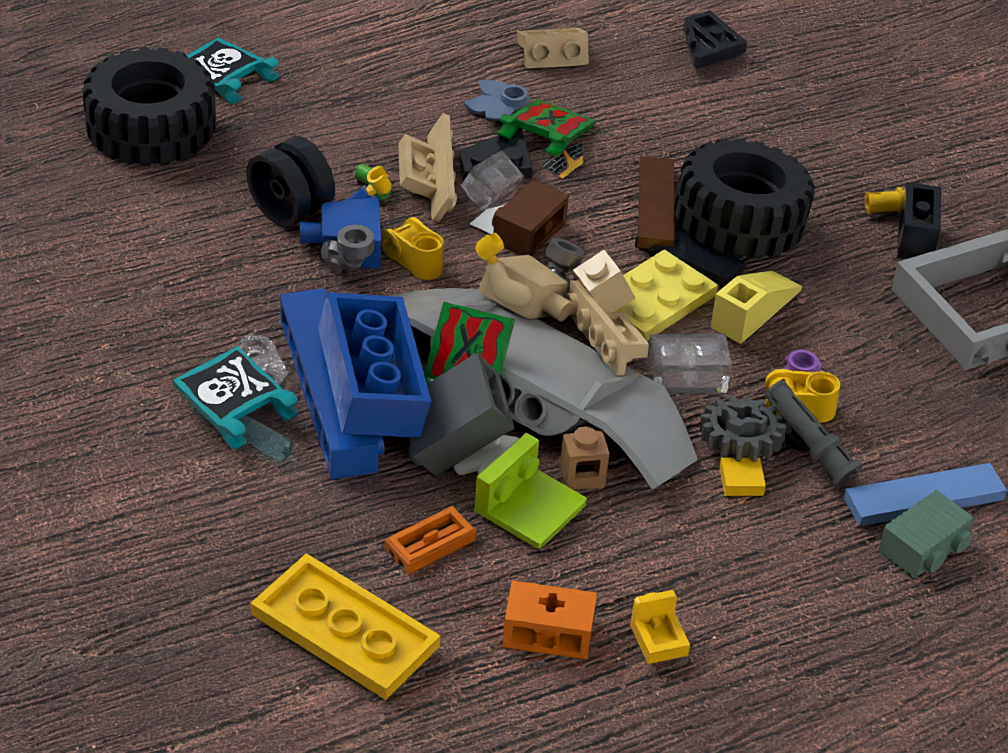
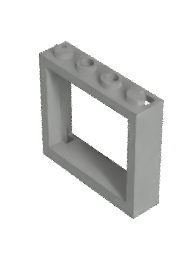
(915, 284)

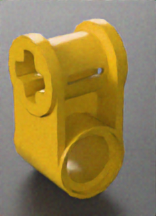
(415, 248)
(815, 389)

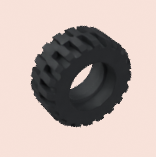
(149, 106)
(743, 198)

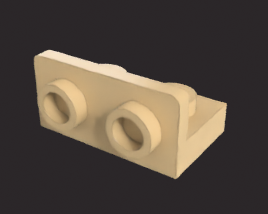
(554, 47)

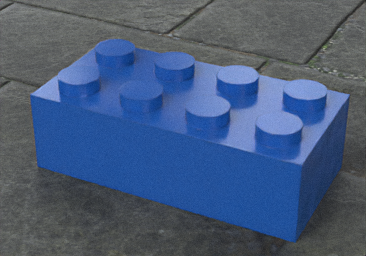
(373, 365)

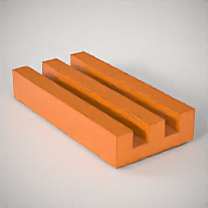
(435, 543)

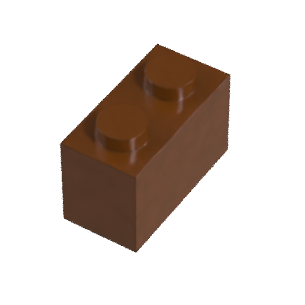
(530, 218)

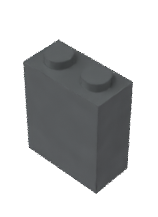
(463, 415)

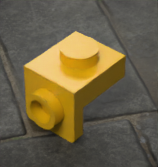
(658, 627)

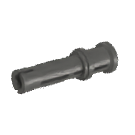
(823, 446)

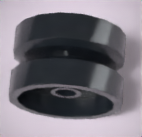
(290, 181)

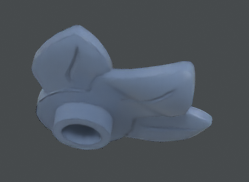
(498, 99)

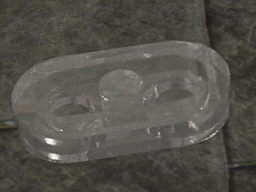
(265, 355)

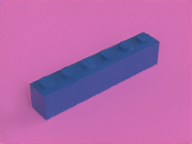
(343, 453)

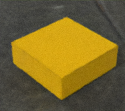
(742, 477)

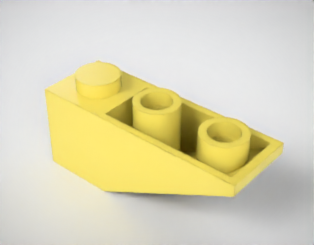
(750, 302)

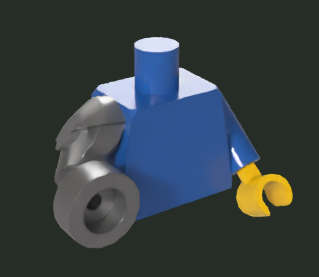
(351, 226)

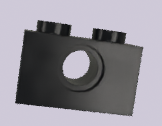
(919, 220)

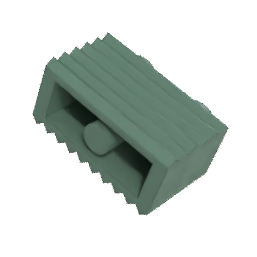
(927, 534)

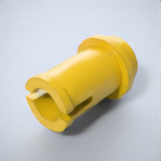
(884, 201)

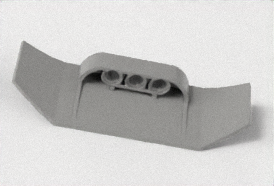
(573, 387)

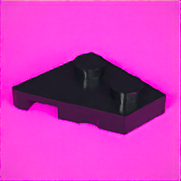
(711, 39)
(514, 149)

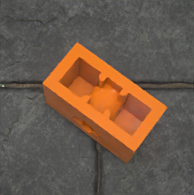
(549, 619)

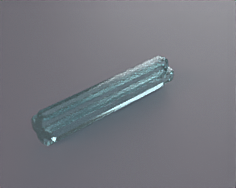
(264, 438)

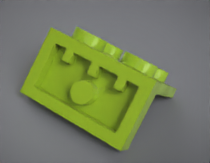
(524, 498)

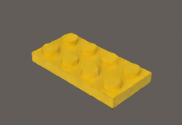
(345, 626)

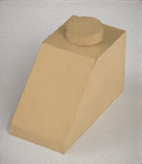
(604, 282)

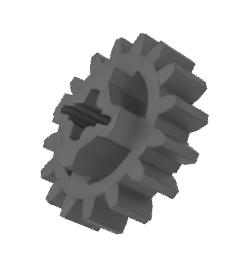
(742, 428)

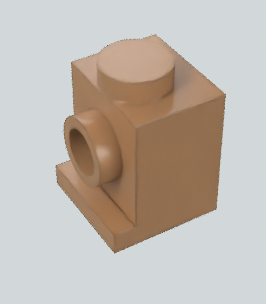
(584, 448)

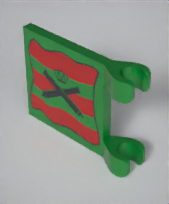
(549, 121)
(466, 332)

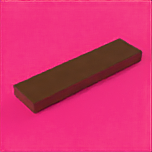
(655, 202)

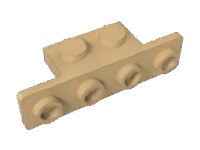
(429, 167)
(608, 333)

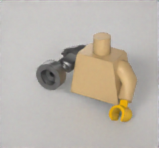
(527, 284)

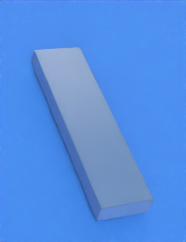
(888, 499)

